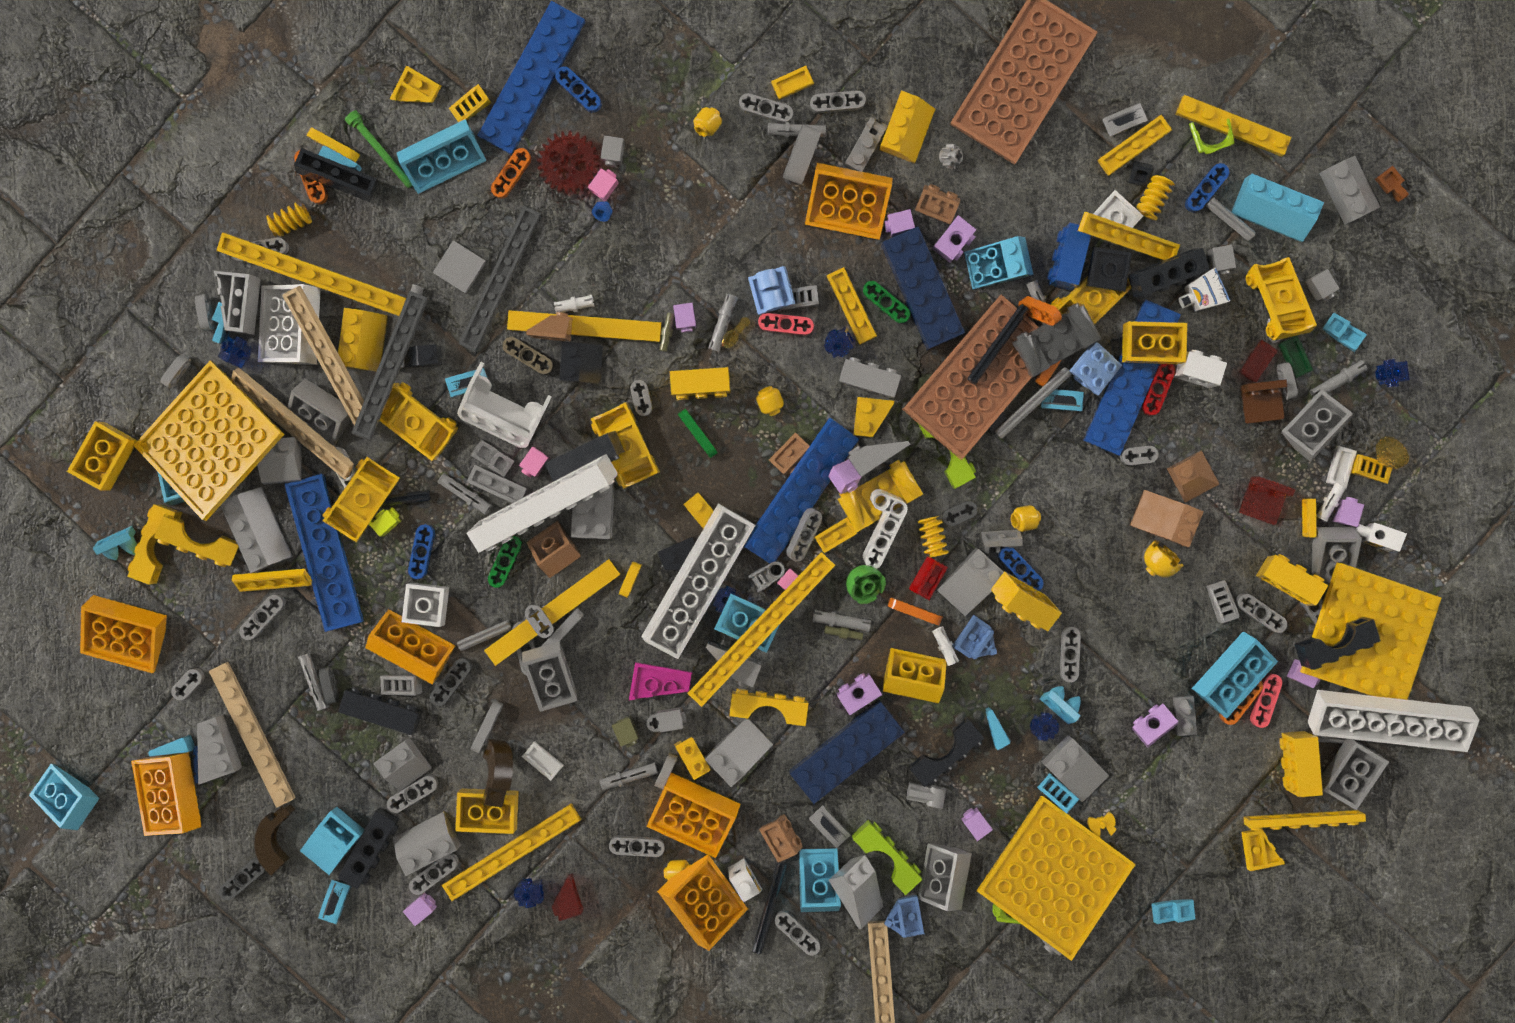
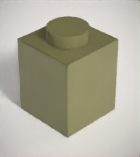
(626, 731)

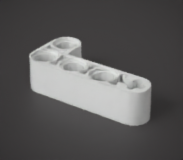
(880, 530)

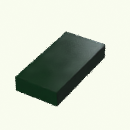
(1296, 356)

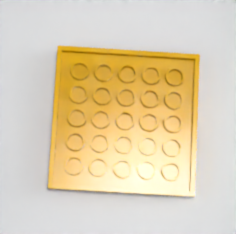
(208, 440)
(1403, 624)
(1056, 878)

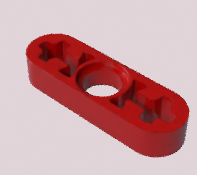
(1158, 403)

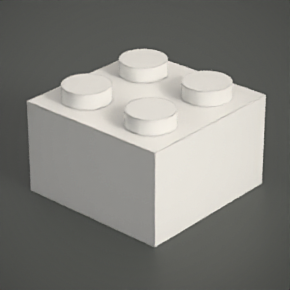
(1201, 369)
(425, 604)

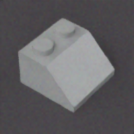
(282, 462)
(402, 764)

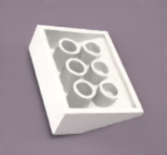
(279, 332)

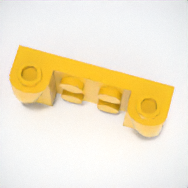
(1283, 299)
(1096, 300)
(416, 422)
(636, 462)
(896, 480)
(361, 499)

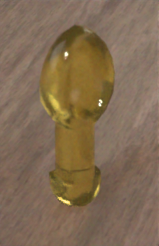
(732, 336)

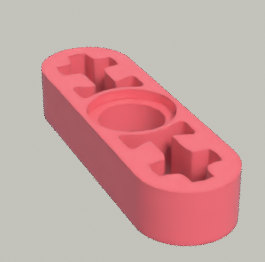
(770, 328)
(1270, 708)

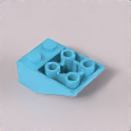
(999, 262)
(332, 840)

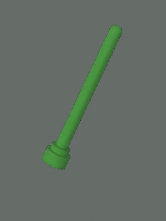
(355, 119)

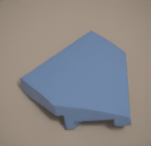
(976, 639)
(906, 917)

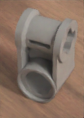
(766, 575)

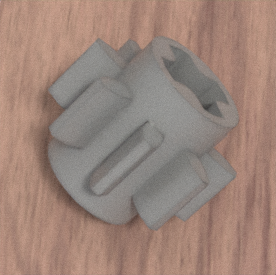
(951, 156)

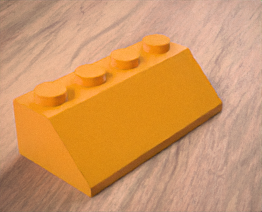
(410, 646)

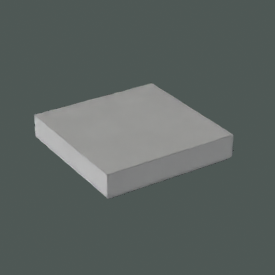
(459, 267)

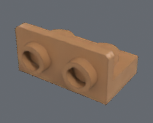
(938, 203)
(789, 454)
(781, 838)

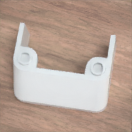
(498, 414)

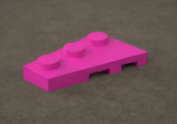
(657, 680)

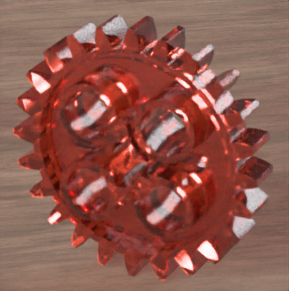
(561, 147)

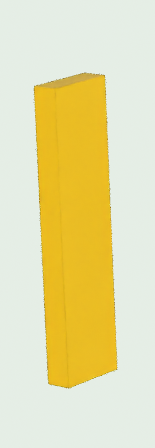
(1134, 145)
(851, 306)
(272, 580)

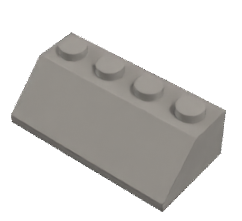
(256, 530)

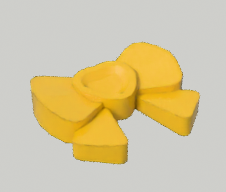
(1101, 822)

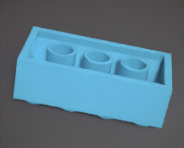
(441, 156)
(1276, 207)
(1235, 674)

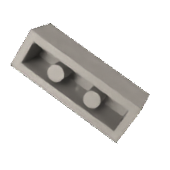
(869, 377)

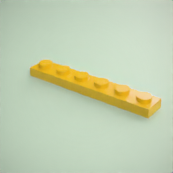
(1242, 128)
(1127, 237)
(1295, 821)

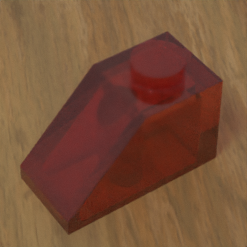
(568, 900)

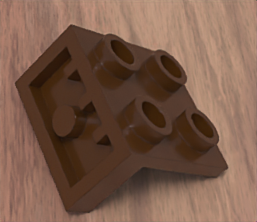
(1263, 401)

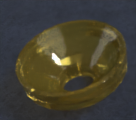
(1391, 453)

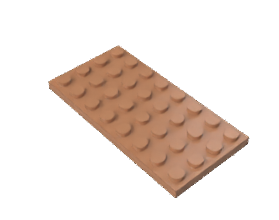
(1023, 78)
(957, 409)

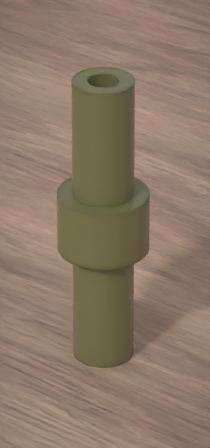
(666, 332)
(843, 633)

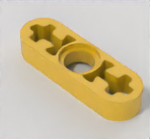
(325, 140)

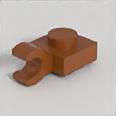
(1391, 181)

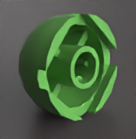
(865, 584)

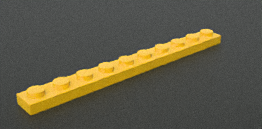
(311, 274)
(761, 629)

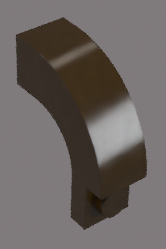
(500, 772)
(265, 841)

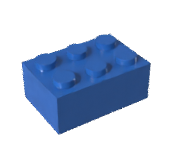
(1069, 257)

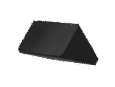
(1140, 173)

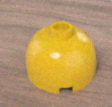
(1161, 560)

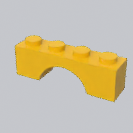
(172, 531)
(145, 564)
(745, 703)

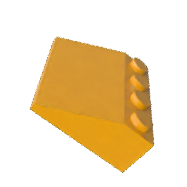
(848, 201)
(121, 633)
(166, 794)
(693, 815)
(703, 901)

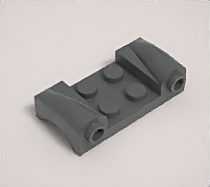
(1053, 343)

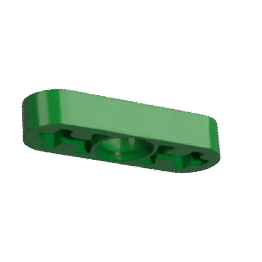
(872, 296)
(697, 433)
(503, 576)

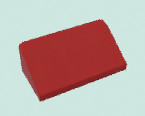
(928, 578)

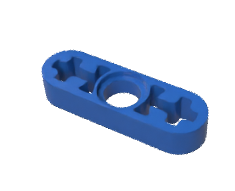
(564, 83)
(1212, 172)
(1014, 555)
(423, 566)

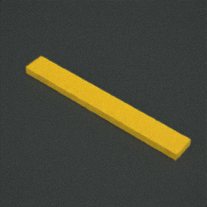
(592, 326)
(554, 611)
(511, 852)

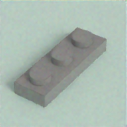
(496, 484)

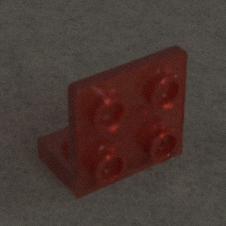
(1264, 499)

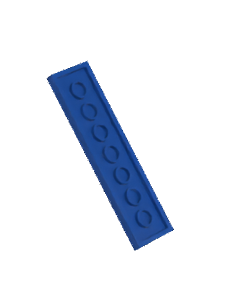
(531, 78)
(1126, 392)
(800, 491)
(323, 553)

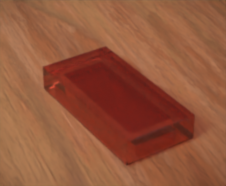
(1258, 361)

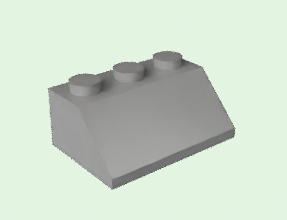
(1349, 190)
(319, 410)
(1316, 425)
(425, 843)
(944, 876)

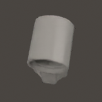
(931, 795)

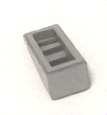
(813, 289)
(1231, 604)
(413, 684)

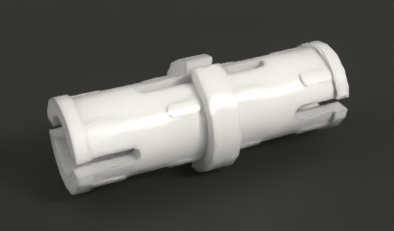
(574, 304)
(1331, 501)
(945, 646)

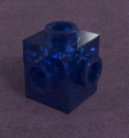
(839, 342)
(235, 351)
(1392, 372)
(723, 592)
(1039, 722)
(529, 893)

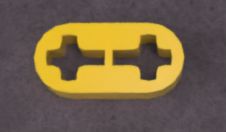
(630, 579)

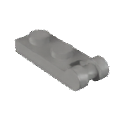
(865, 145)

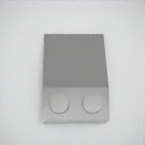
(871, 456)
(1334, 546)
(970, 582)
(746, 673)
(738, 751)
(1075, 768)
(858, 890)

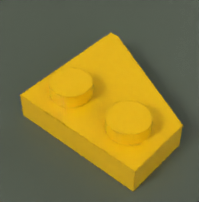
(415, 88)
(870, 415)
(1259, 851)

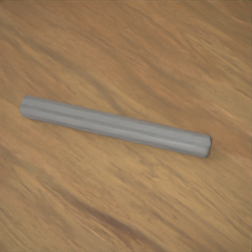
(1033, 402)

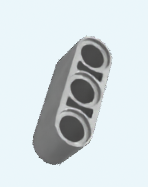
(801, 154)

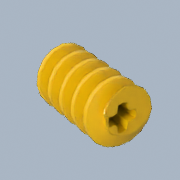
(1154, 195)
(289, 220)
(933, 537)

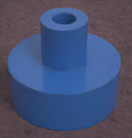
(602, 211)

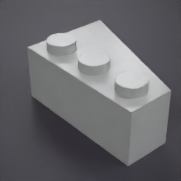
(239, 301)
(215, 750)

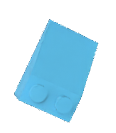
(738, 618)
(63, 798)
(815, 870)

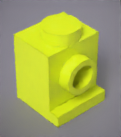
(385, 521)

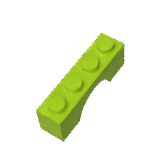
(959, 470)
(871, 839)

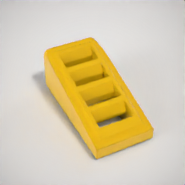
(465, 99)
(1356, 469)

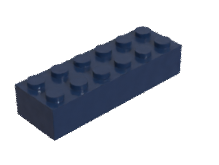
(922, 288)
(846, 751)

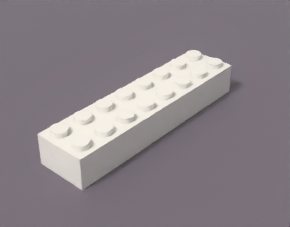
(543, 504)
(698, 581)
(1393, 721)

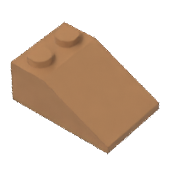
(1166, 518)

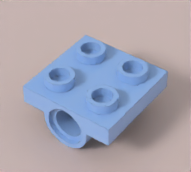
(771, 290)
(1095, 368)

